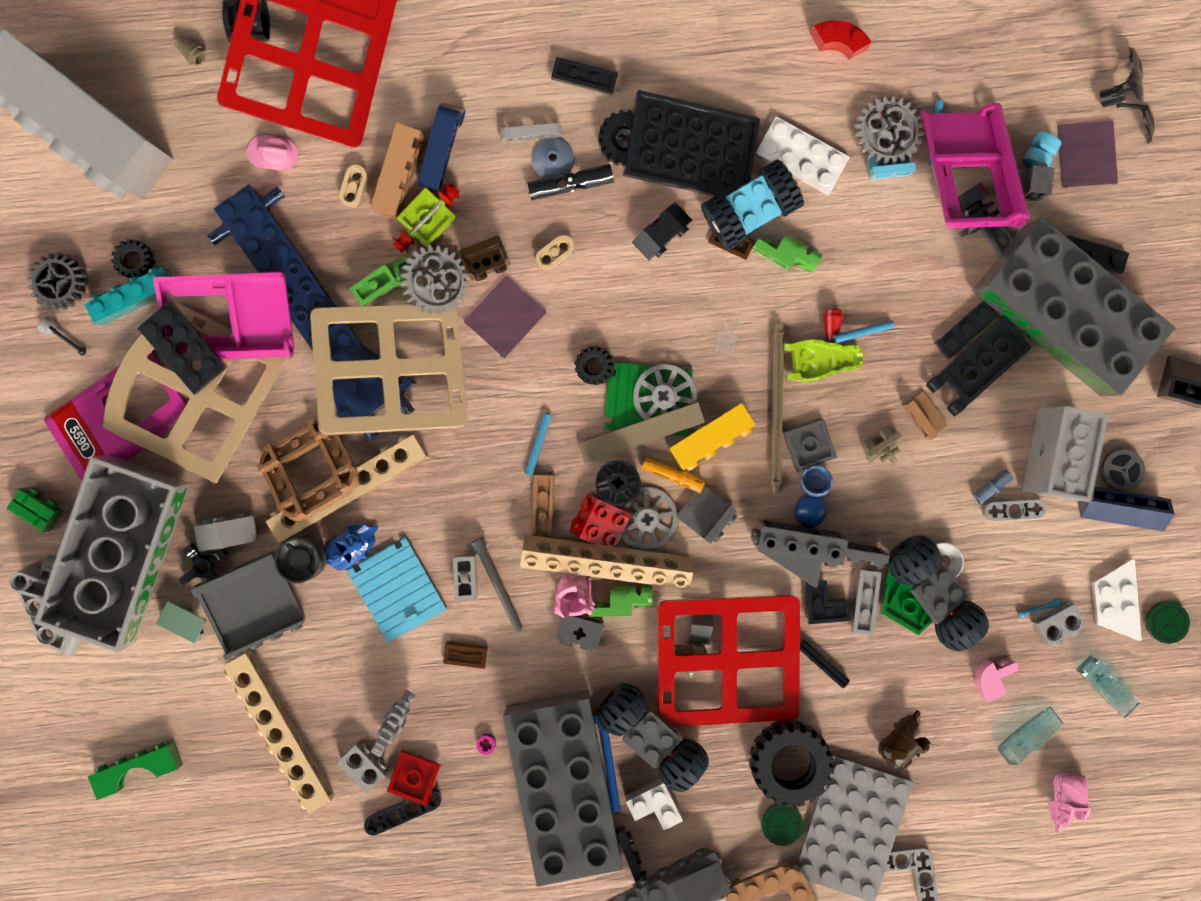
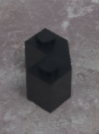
(660, 232)

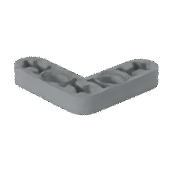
(913, 862)

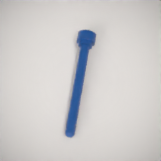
(609, 767)

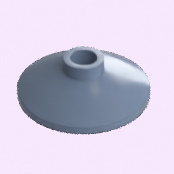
(548, 168)

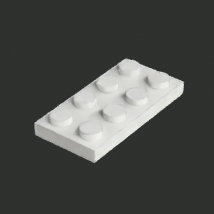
(803, 155)

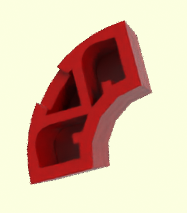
(840, 37)

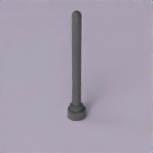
(479, 548)

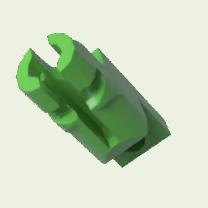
(788, 252)
(379, 282)
(622, 599)

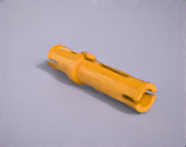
(674, 475)

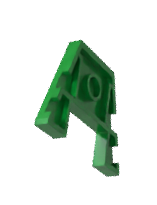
(902, 606)

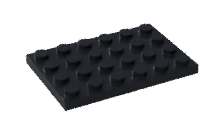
(690, 145)

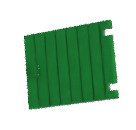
(620, 393)

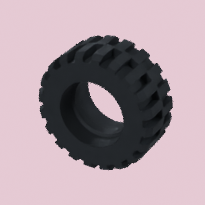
(806, 786)

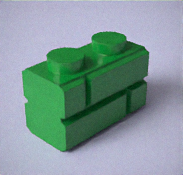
(35, 509)

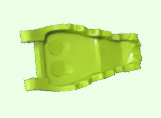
(818, 359)

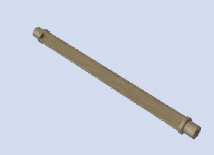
(777, 408)

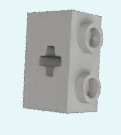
(465, 577)

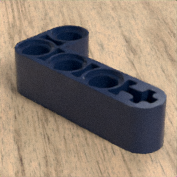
(440, 144)

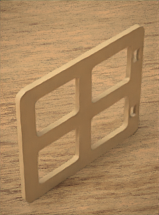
(387, 368)

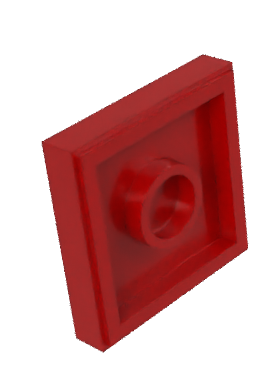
(414, 777)

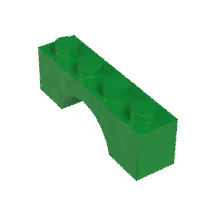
(159, 761)

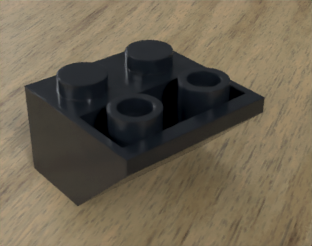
(1181, 382)

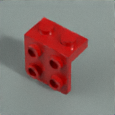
(599, 522)

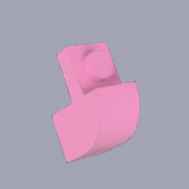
(988, 678)

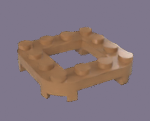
(281, 486)
(772, 880)

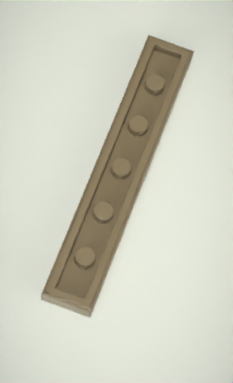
(641, 432)

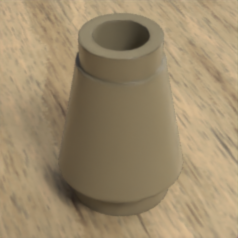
(191, 51)

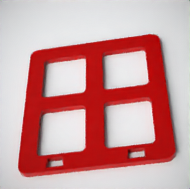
(730, 660)

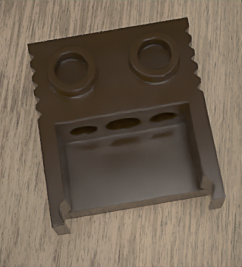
(483, 251)

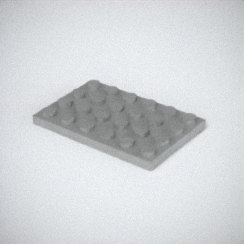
(854, 828)

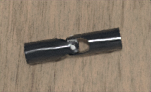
(581, 180)

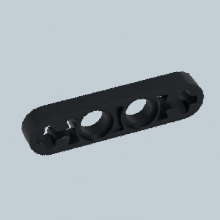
(404, 814)

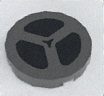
(1123, 470)

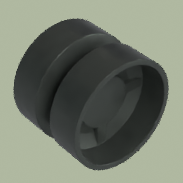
(300, 559)

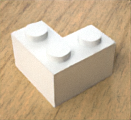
(654, 798)

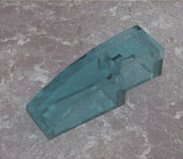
(1107, 686)
(1030, 736)

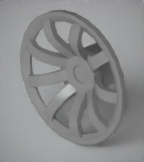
(664, 394)
(647, 519)

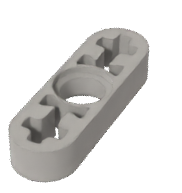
(530, 132)
(1028, 503)

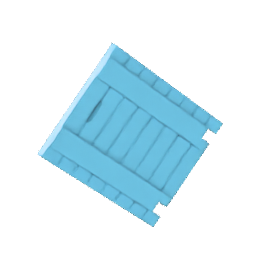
(396, 589)

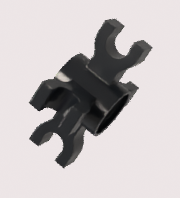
(192, 552)

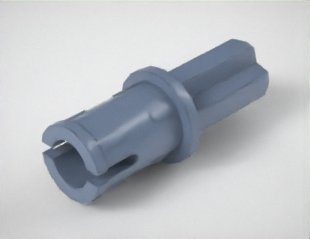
(993, 486)

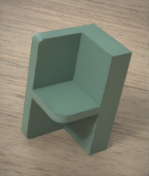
(182, 622)

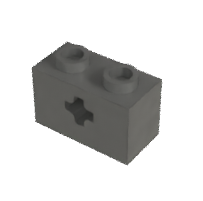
(587, 641)

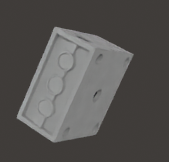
(1065, 453)

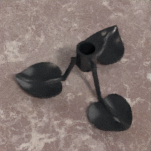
(1116, 95)

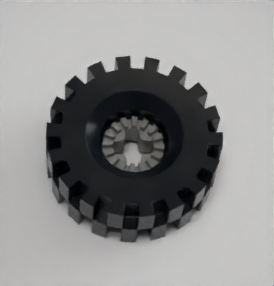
(610, 138)

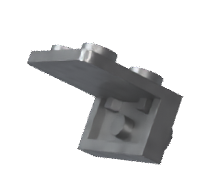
(707, 514)

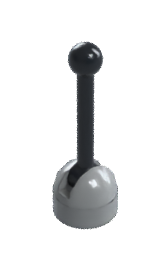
(49, 327)

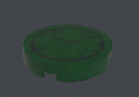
(1167, 622)
(782, 824)

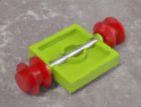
(426, 217)

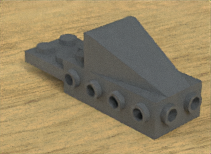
(805, 548)
(689, 879)

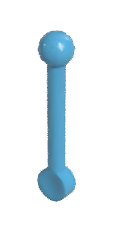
(1054, 603)

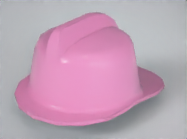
(272, 152)

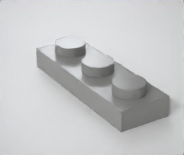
(866, 602)

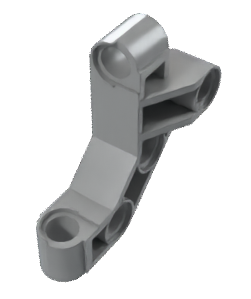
(30, 586)

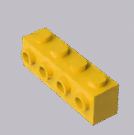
(711, 437)

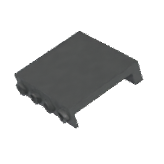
(249, 605)

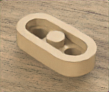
(353, 186)
(554, 252)

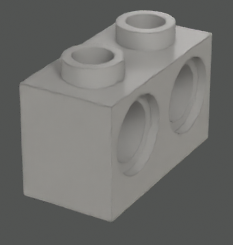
(1057, 619)
(358, 770)

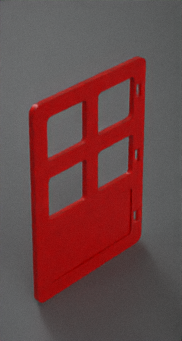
(363, 16)

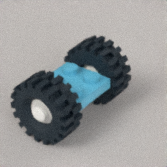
(753, 204)

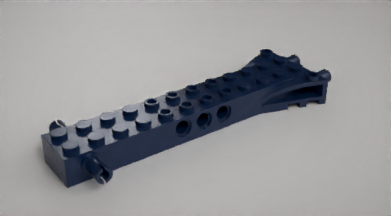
(269, 249)

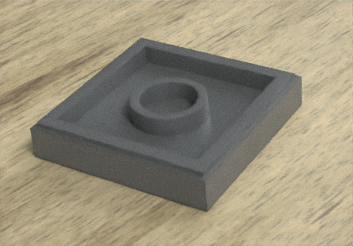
(809, 444)

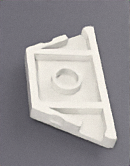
(1117, 600)

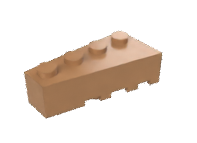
(397, 170)

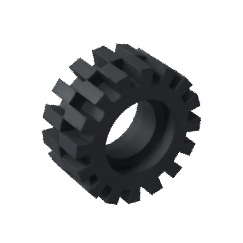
(120, 258)
(585, 356)

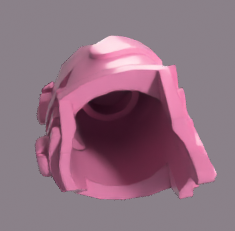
(575, 590)
(1069, 799)

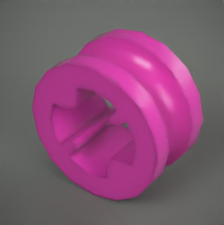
(480, 747)

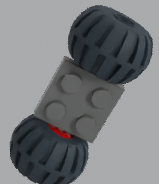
(956, 621)
(653, 738)

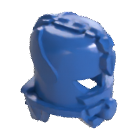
(350, 546)

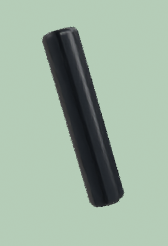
(824, 664)

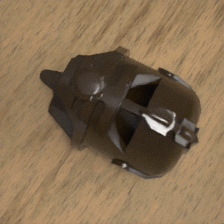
(900, 745)

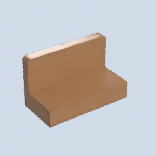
(925, 415)

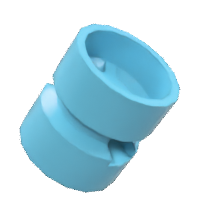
(1043, 148)

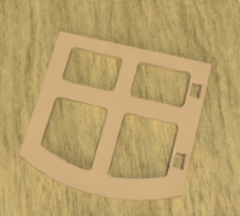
(171, 448)

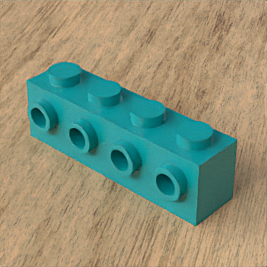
(125, 298)

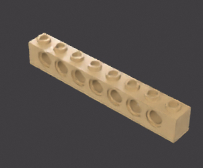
(415, 453)
(607, 562)
(290, 737)

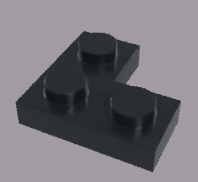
(822, 610)

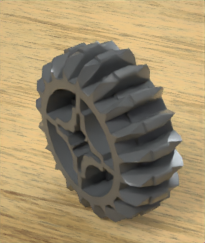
(51, 266)

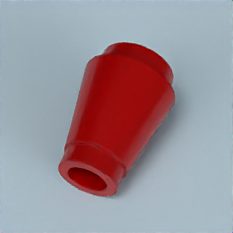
(832, 322)

